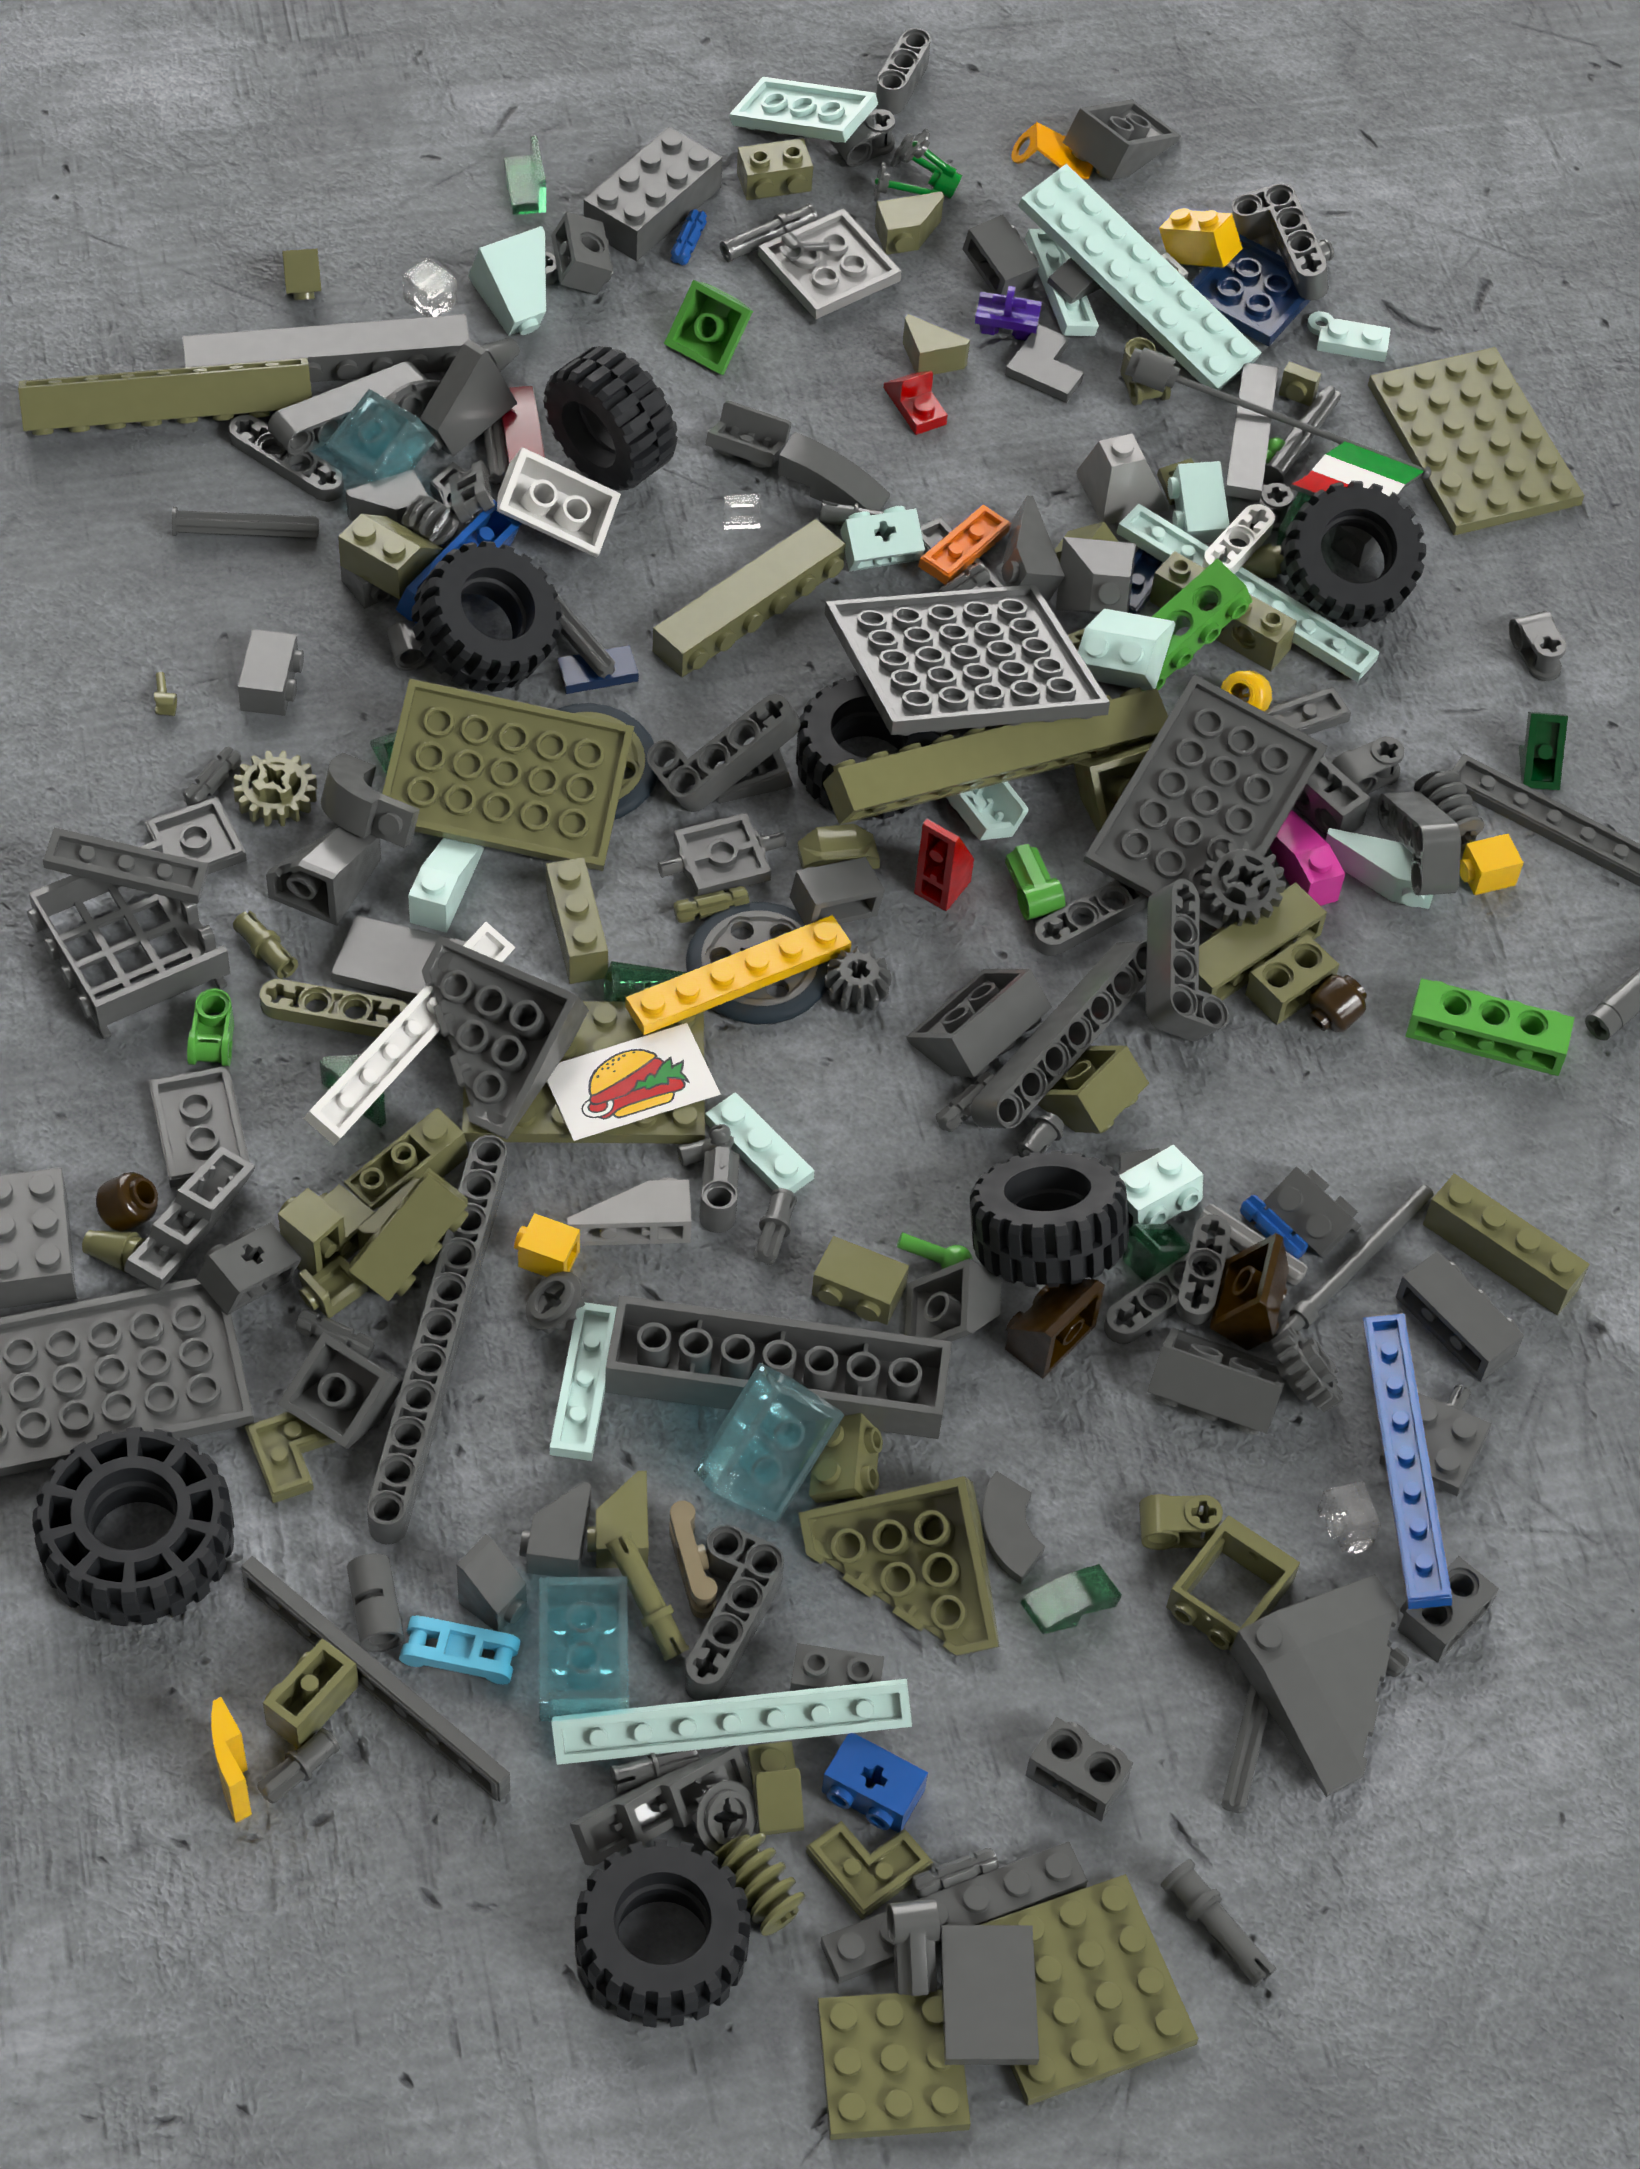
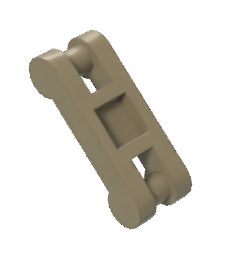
(692, 1560)

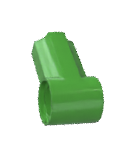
(1036, 891)

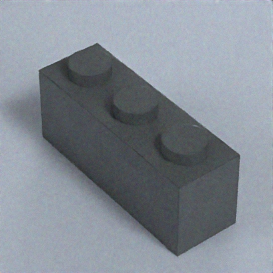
(1459, 1315)

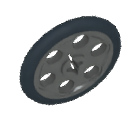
(761, 920)

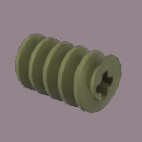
(764, 1891)

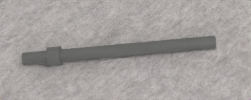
(1306, 1311)

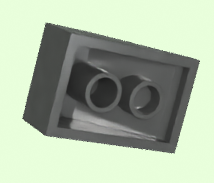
(1118, 137)

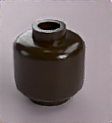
(1337, 1003)
(126, 1201)

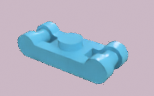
(460, 1648)

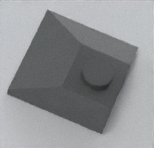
(1095, 575)
(952, 1302)

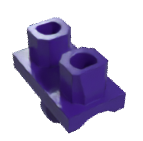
(1007, 312)

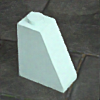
(513, 280)

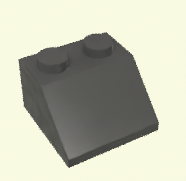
(340, 1391)

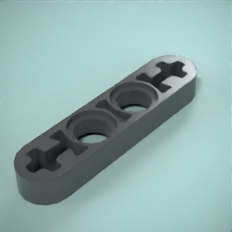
(282, 461)
(1092, 906)
(1160, 1284)

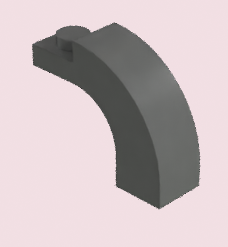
(362, 810)

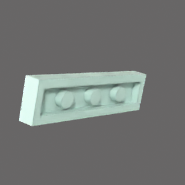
(1073, 318)
(583, 1383)

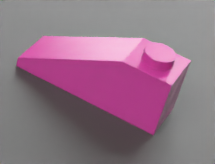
(1308, 860)

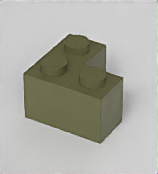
(322, 1226)

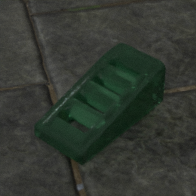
(632, 975)

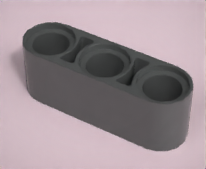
(903, 70)

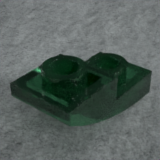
(1067, 1598)

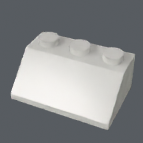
(557, 501)

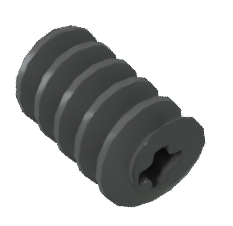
(1450, 796)

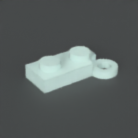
(1349, 337)

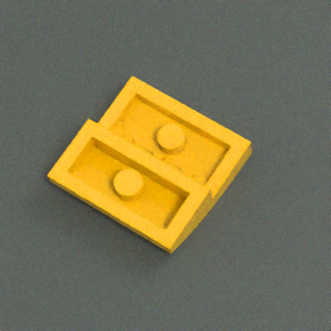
(230, 1760)

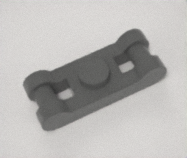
(471, 491)

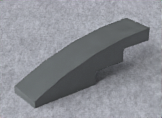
(190, 1218)
(655, 1806)

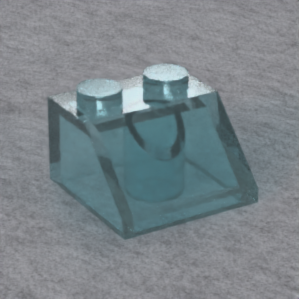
(380, 438)

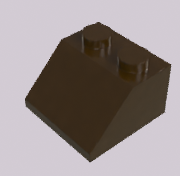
(1252, 1293)
(1054, 1324)

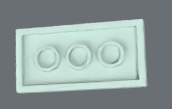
(803, 109)

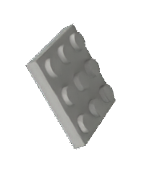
(835, 276)

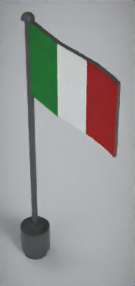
(1341, 464)

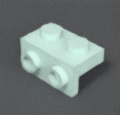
(991, 810)
(1162, 1187)

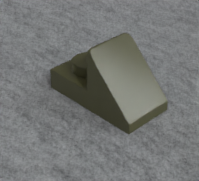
(776, 1788)

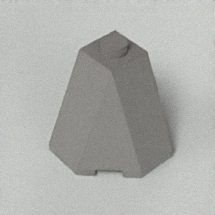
(1119, 479)

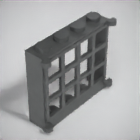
(183, 917)

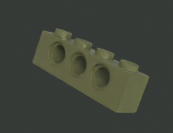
(1259, 634)

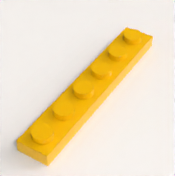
(737, 975)

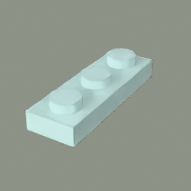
(760, 1145)

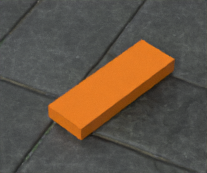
(964, 544)

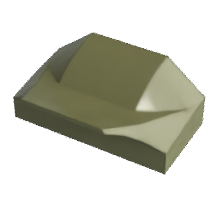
(837, 843)

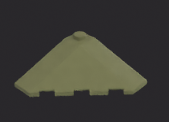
(916, 1553)

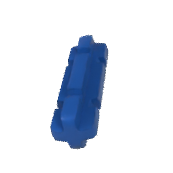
(688, 237)
(1270, 1223)

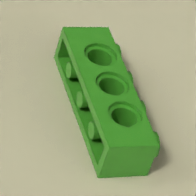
(1212, 585)
(1490, 1027)

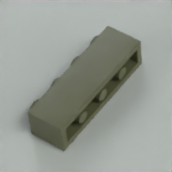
(1237, 949)
(1505, 1244)

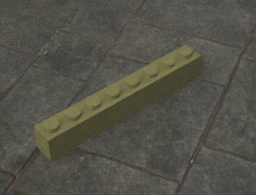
(162, 395)

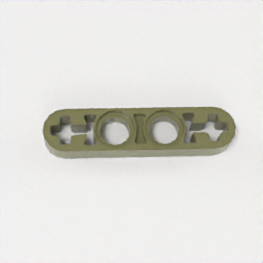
(333, 1015)

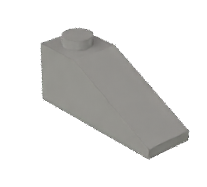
(642, 1215)

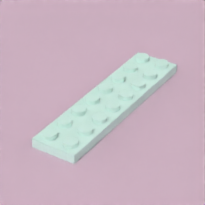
(1139, 278)

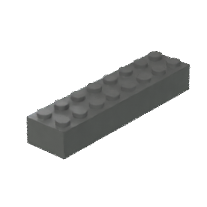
(711, 1353)

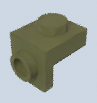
(331, 1287)

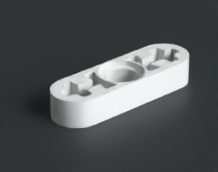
(1241, 530)

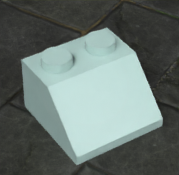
(1126, 648)

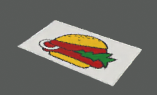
(631, 1081)

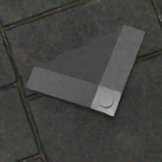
(502, 1029)
(1321, 1674)

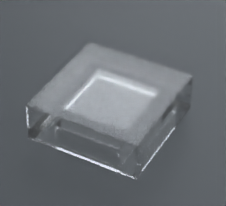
(742, 511)

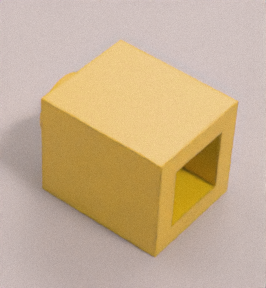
(1490, 864)
(547, 1246)

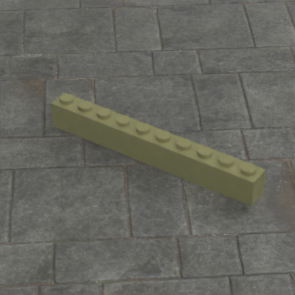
(988, 757)

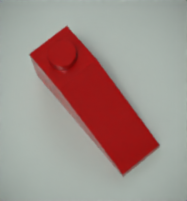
(942, 866)

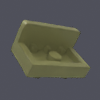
(848, 1462)

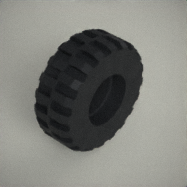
(146, 1580)

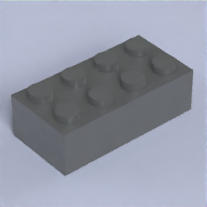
(654, 192)

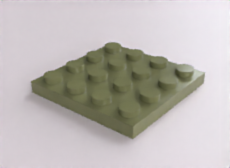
(1098, 1990)

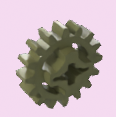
(275, 788)

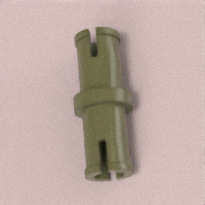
(265, 944)

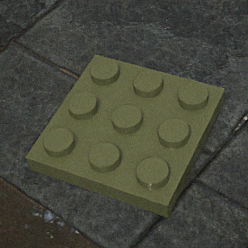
(889, 2067)

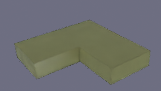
(279, 1450)
(867, 1878)

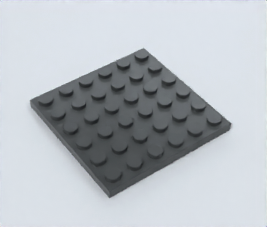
(965, 659)

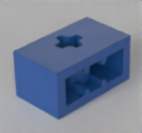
(864, 1763)

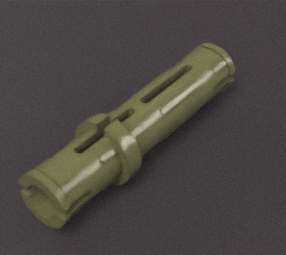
(647, 1597)

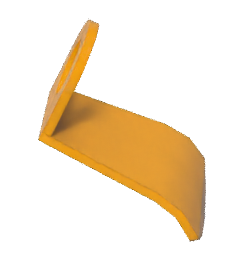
(1051, 146)

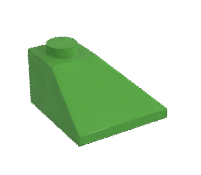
(708, 326)

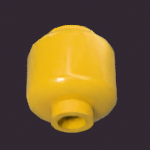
(1259, 688)

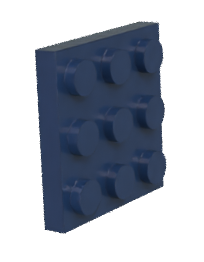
(1253, 292)

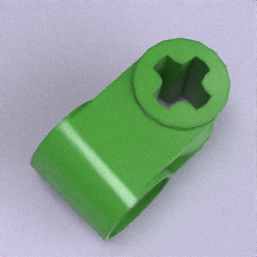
(211, 1035)

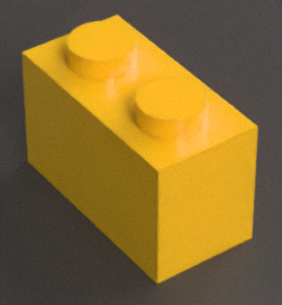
(1201, 237)

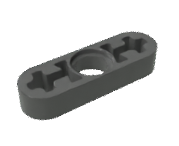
(1192, 1281)

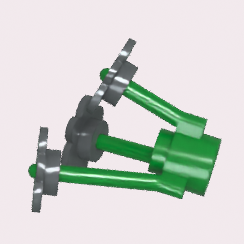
(943, 176)

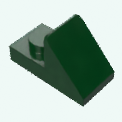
(1543, 750)

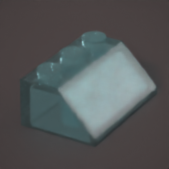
(768, 1443)

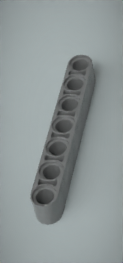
(1062, 1037)

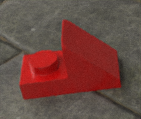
(916, 402)

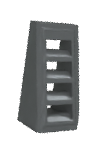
(765, 783)

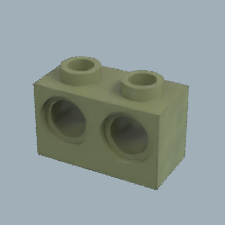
(1295, 973)

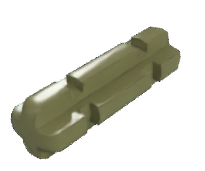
(709, 904)

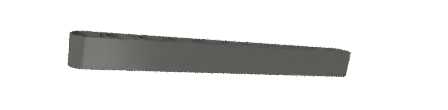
(437, 1350)

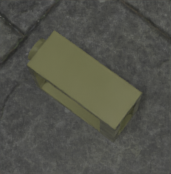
(1250, 1552)

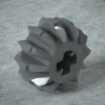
(432, 521)
(858, 980)

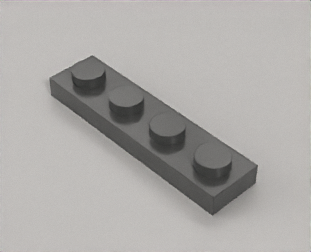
(126, 865)

